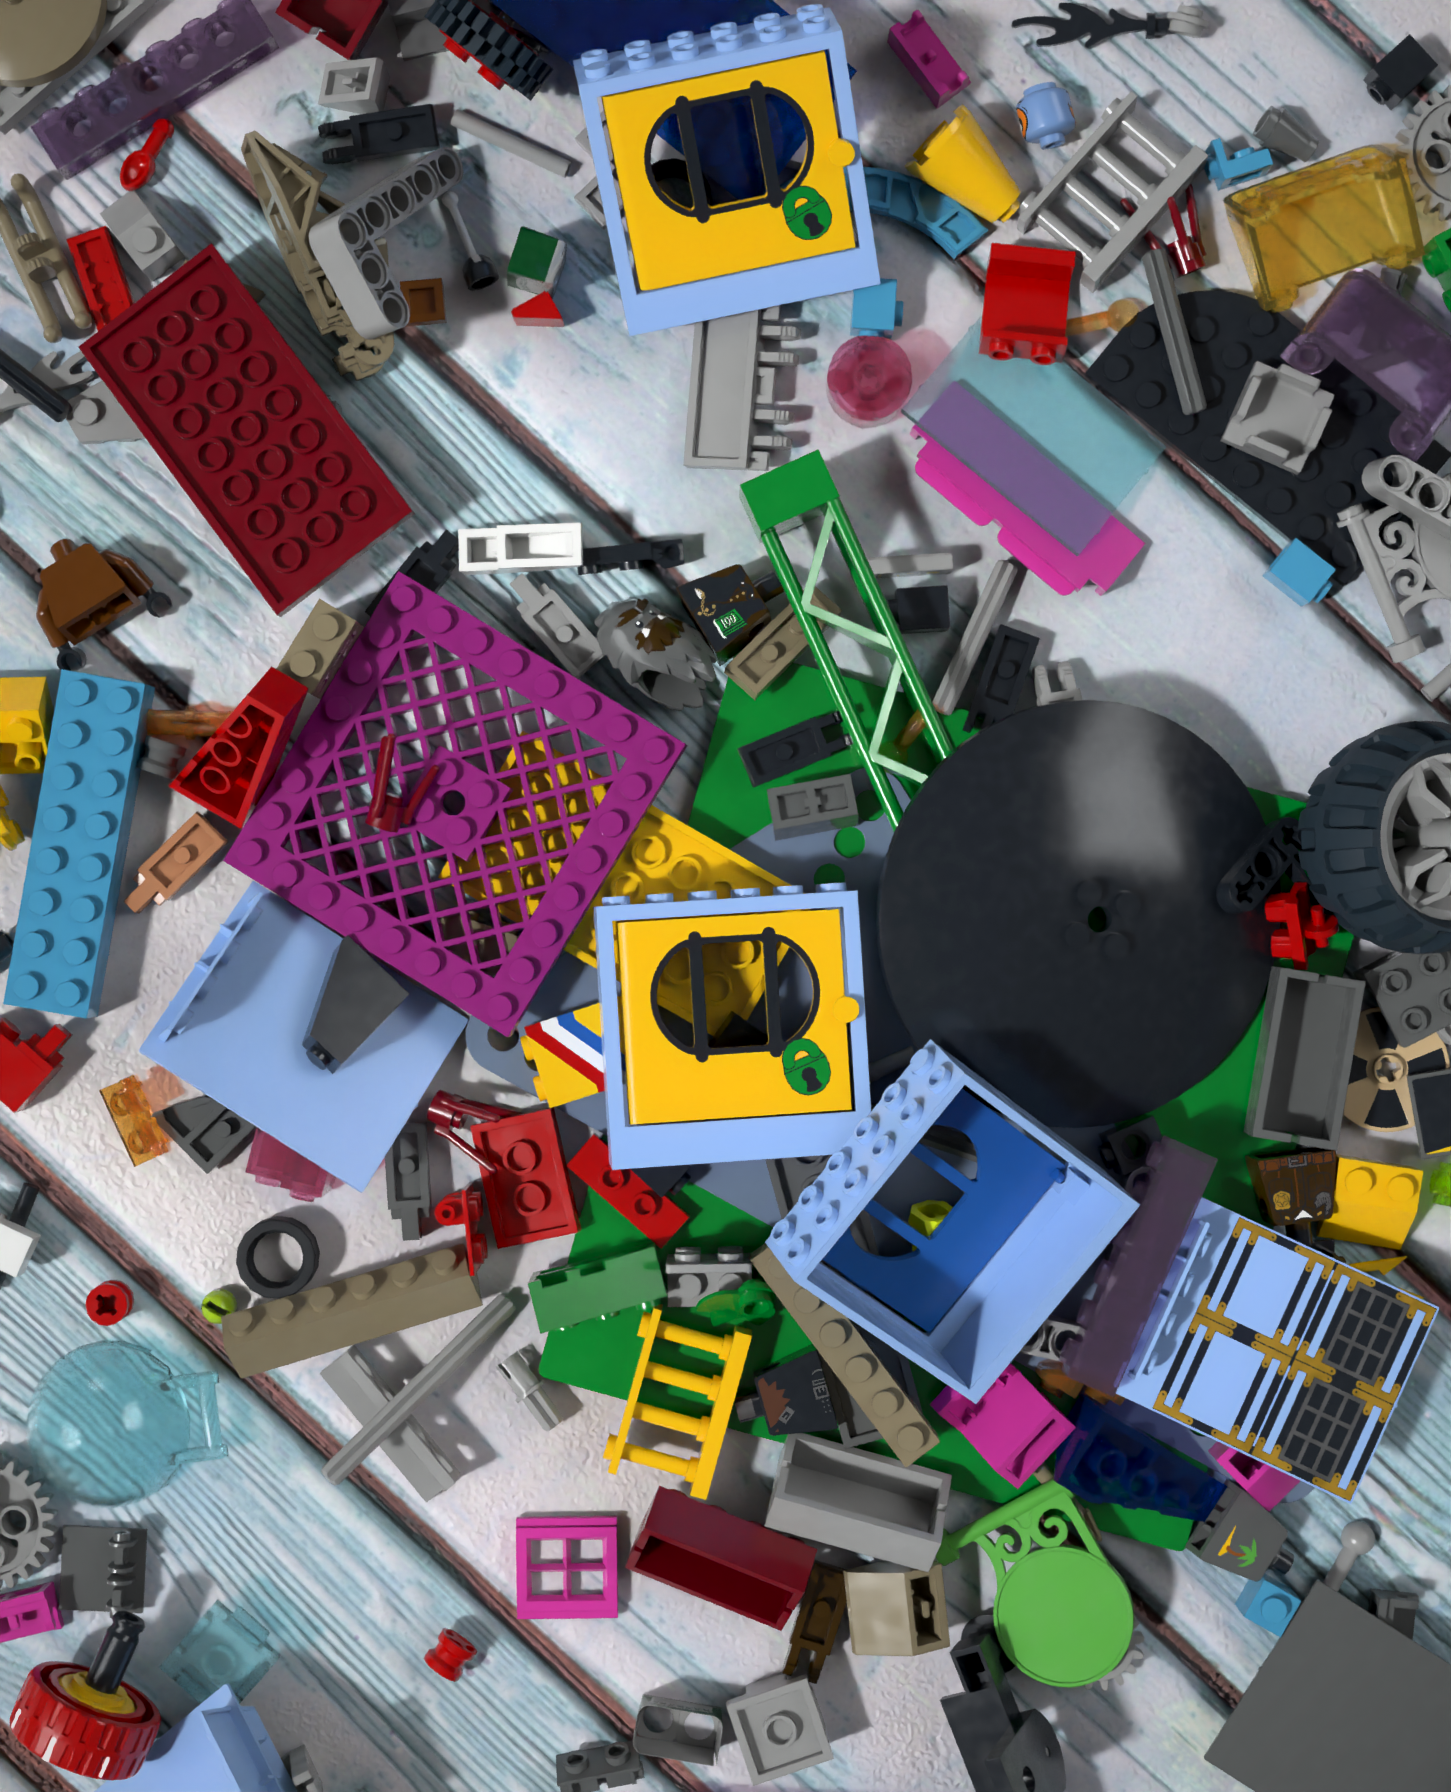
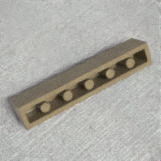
(350, 1311)
(852, 1362)

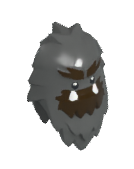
(656, 652)

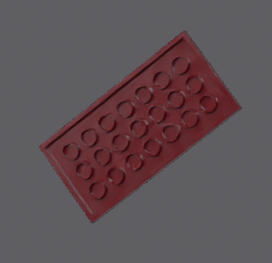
(246, 430)

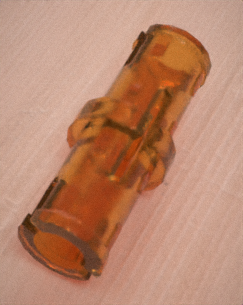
(161, 722)

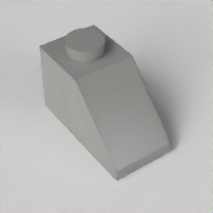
(142, 235)

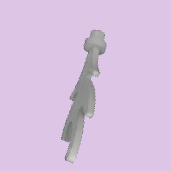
(56, 379)

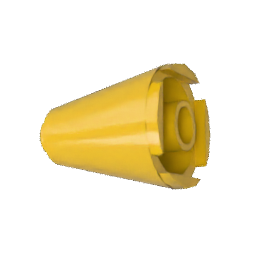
(966, 168)

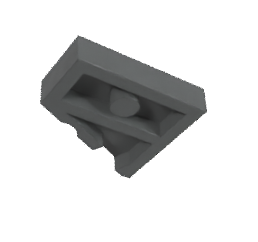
(204, 1130)

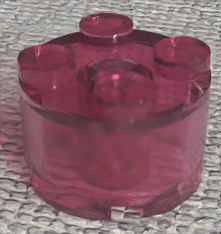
(870, 357)

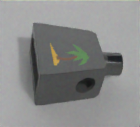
(1241, 1537)

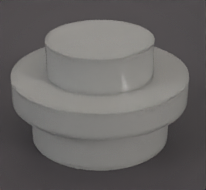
(1187, 22)

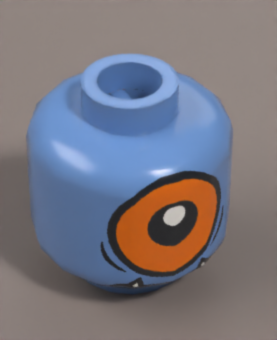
(1045, 115)

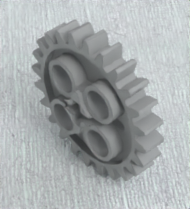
(1428, 182)
(22, 1494)

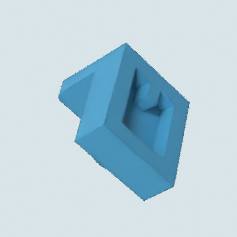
(1241, 167)

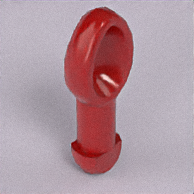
(140, 164)

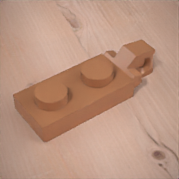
(175, 862)

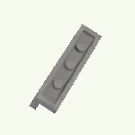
(409, 1443)

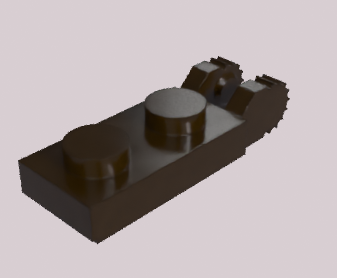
(817, 1618)

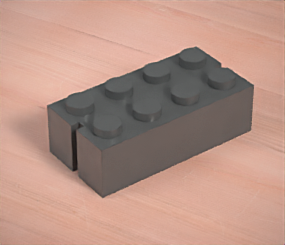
(1304, 1058)

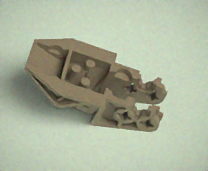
(289, 206)

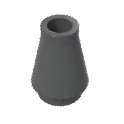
(1284, 134)

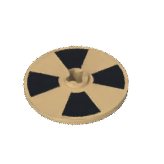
(1372, 1098)

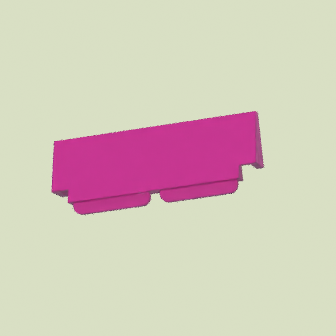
(1035, 548)

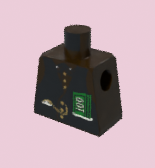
(729, 608)

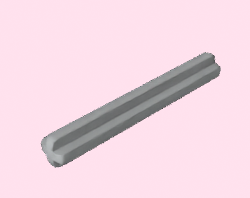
(974, 637)

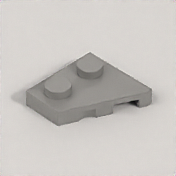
(100, 417)

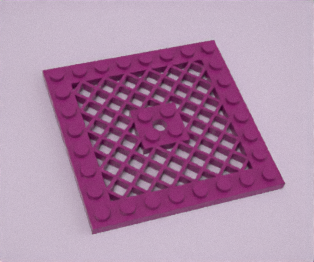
(321, 744)

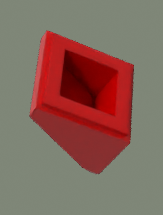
(538, 312)

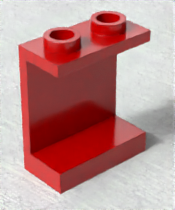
(1026, 303)

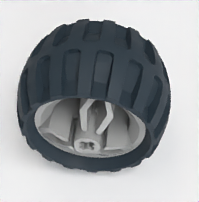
(1380, 871)

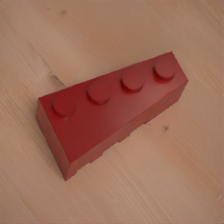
(245, 750)

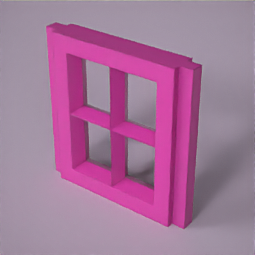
(566, 1605)

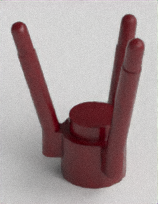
(1187, 252)
(386, 808)
(453, 1110)

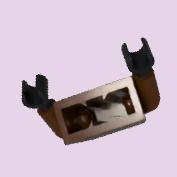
(86, 593)

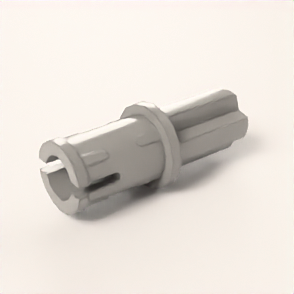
(529, 1390)

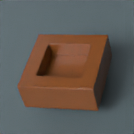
(425, 301)

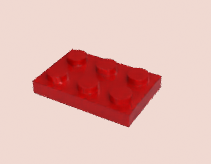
(532, 1188)

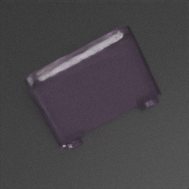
(1385, 346)

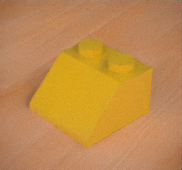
(1372, 1202)

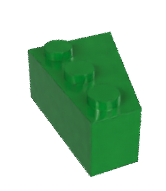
(597, 1287)

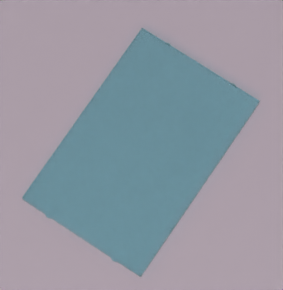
(1035, 437)

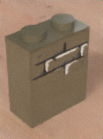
(320, 648)

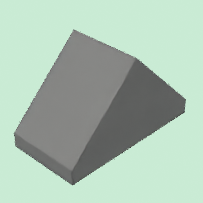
(355, 85)

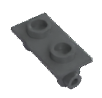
(582, 1768)

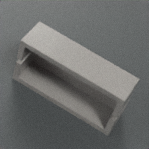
(859, 1501)

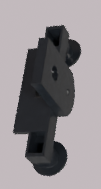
(997, 1741)

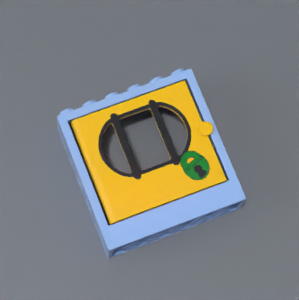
(748, 250)
(702, 1082)

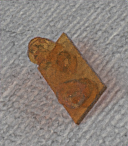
(133, 1121)

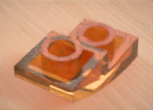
(1058, 1383)

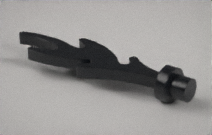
(1085, 21)

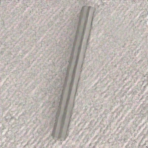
(418, 1390)

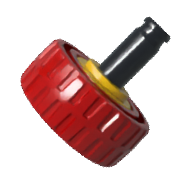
(89, 1715)

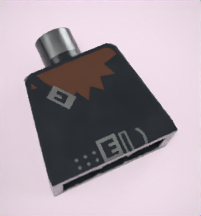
(790, 1395)

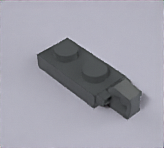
(409, 1179)

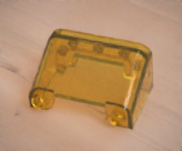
(1325, 222)

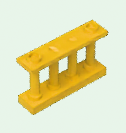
(707, 1429)

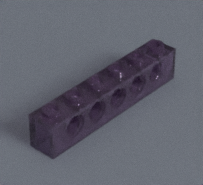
(179, 86)

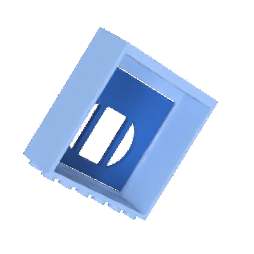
(993, 1260)

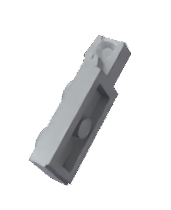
(557, 627)

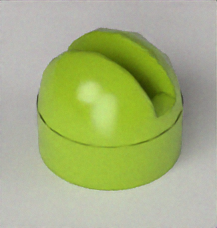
(221, 1298)

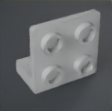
(698, 1275)

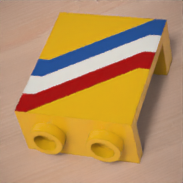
(569, 1054)

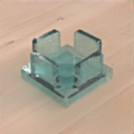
(221, 1651)

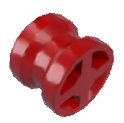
(116, 1296)
(450, 1654)

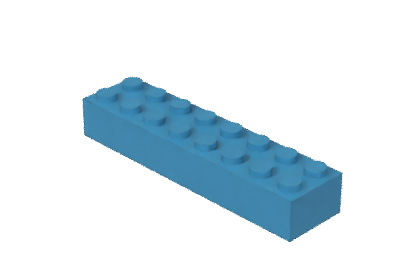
(79, 845)

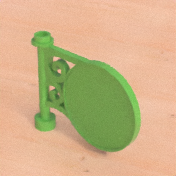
(1058, 1607)

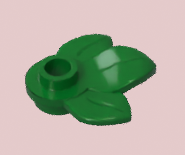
(751, 1301)

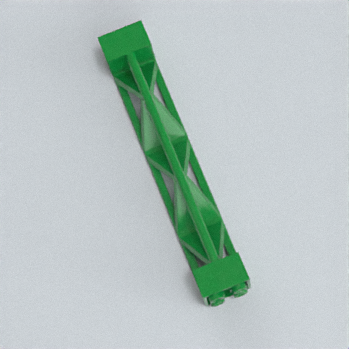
(789, 499)

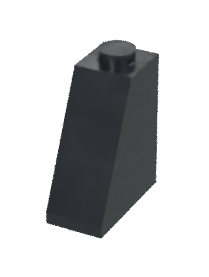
(350, 1006)

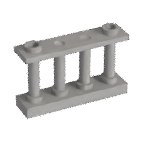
(1152, 199)

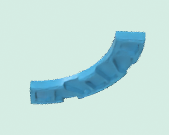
(920, 207)

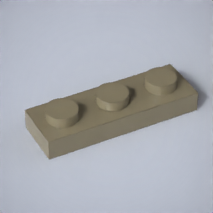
(774, 649)

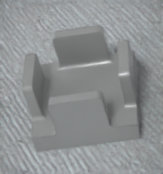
(1279, 416)
(779, 1727)

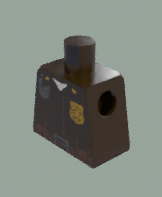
(1294, 1188)

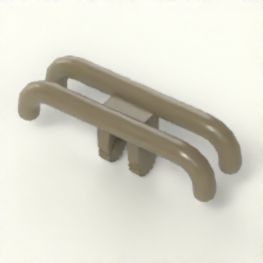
(40, 259)

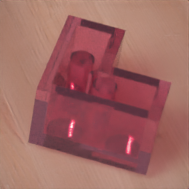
(278, 1163)

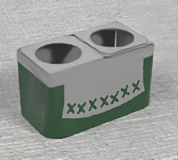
(536, 262)
(686, 1748)

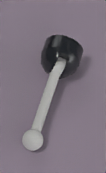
(478, 269)

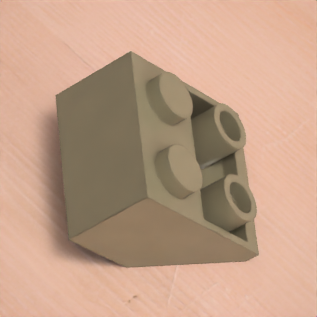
(896, 1609)

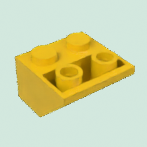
(24, 724)

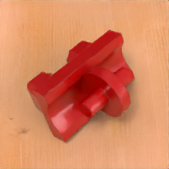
(1306, 925)

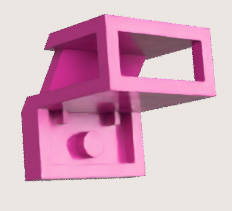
(1009, 1425)

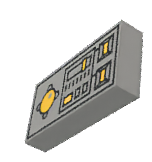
(911, 565)

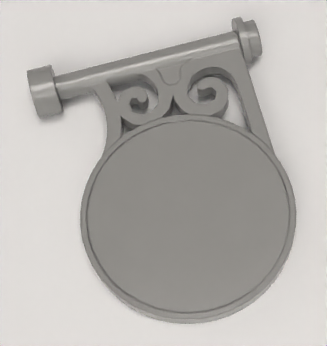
(1429, 565)

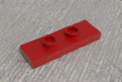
(101, 274)
(627, 1193)

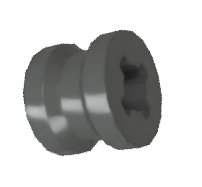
(161, 757)

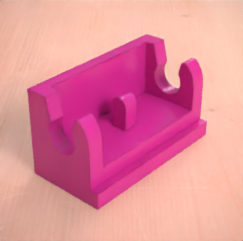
(927, 59)
(29, 1612)

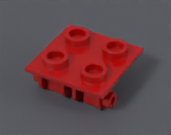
(466, 1209)

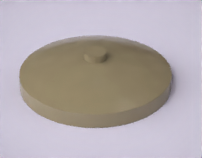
(46, 38)

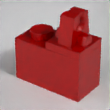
(28, 1063)

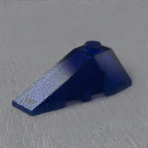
(1125, 1466)

